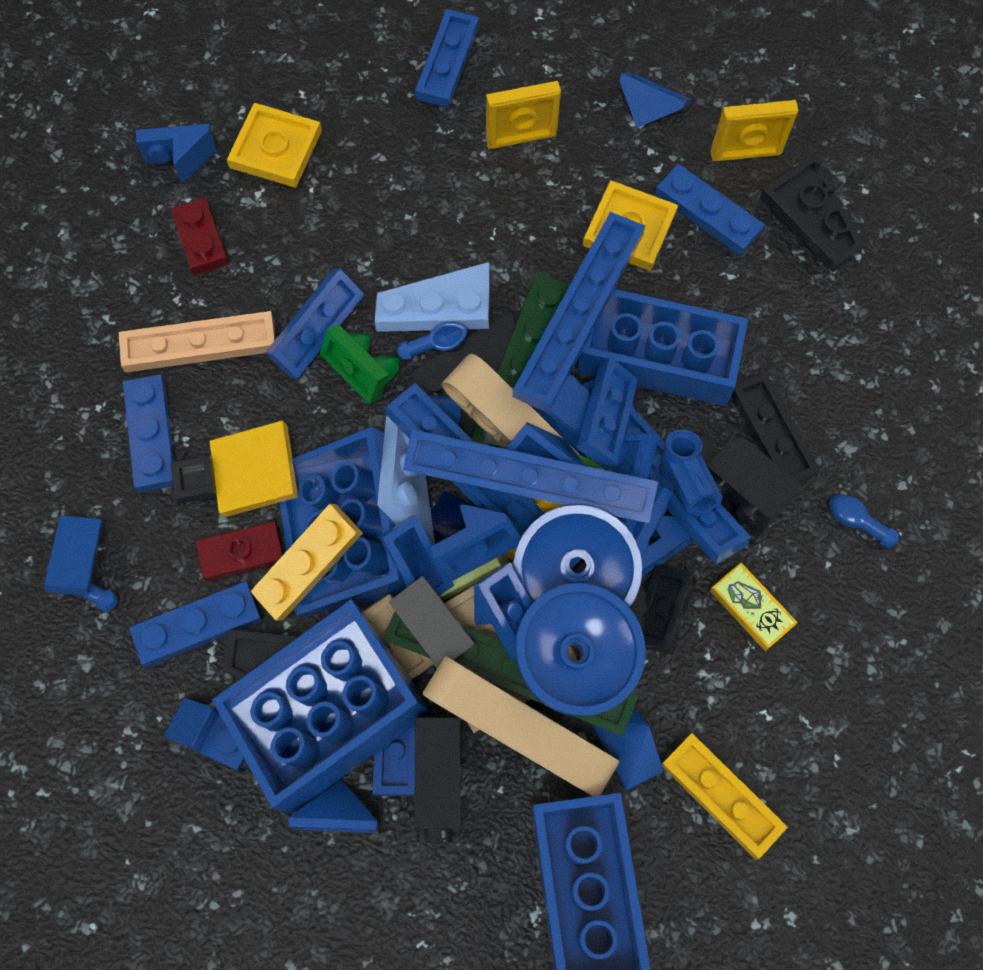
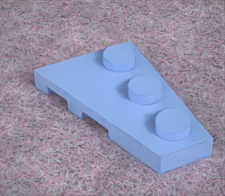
(424, 304)
(402, 491)

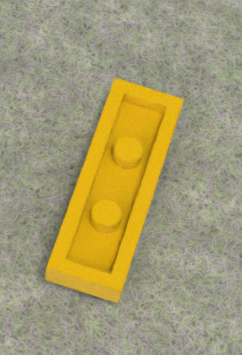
(306, 562)
(724, 796)

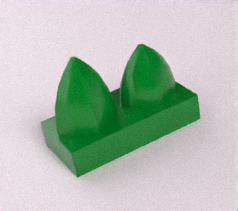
(351, 361)

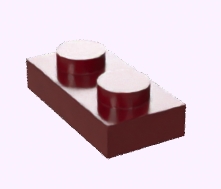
(199, 236)

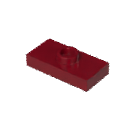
(239, 551)

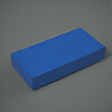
(73, 555)

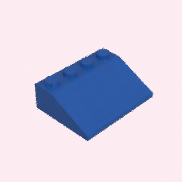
(350, 477)
(319, 708)

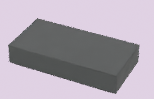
(431, 622)

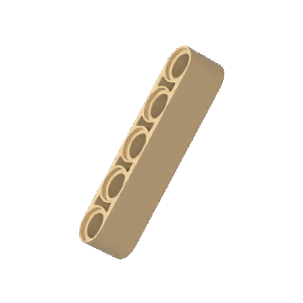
(490, 401)
(520, 727)

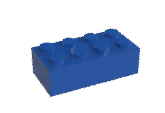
(668, 346)
(589, 885)

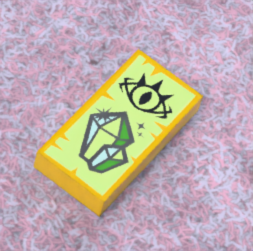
(753, 606)

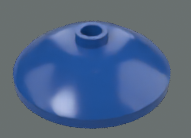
(582, 532)
(608, 645)

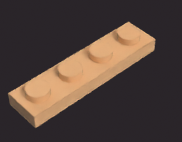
(196, 341)

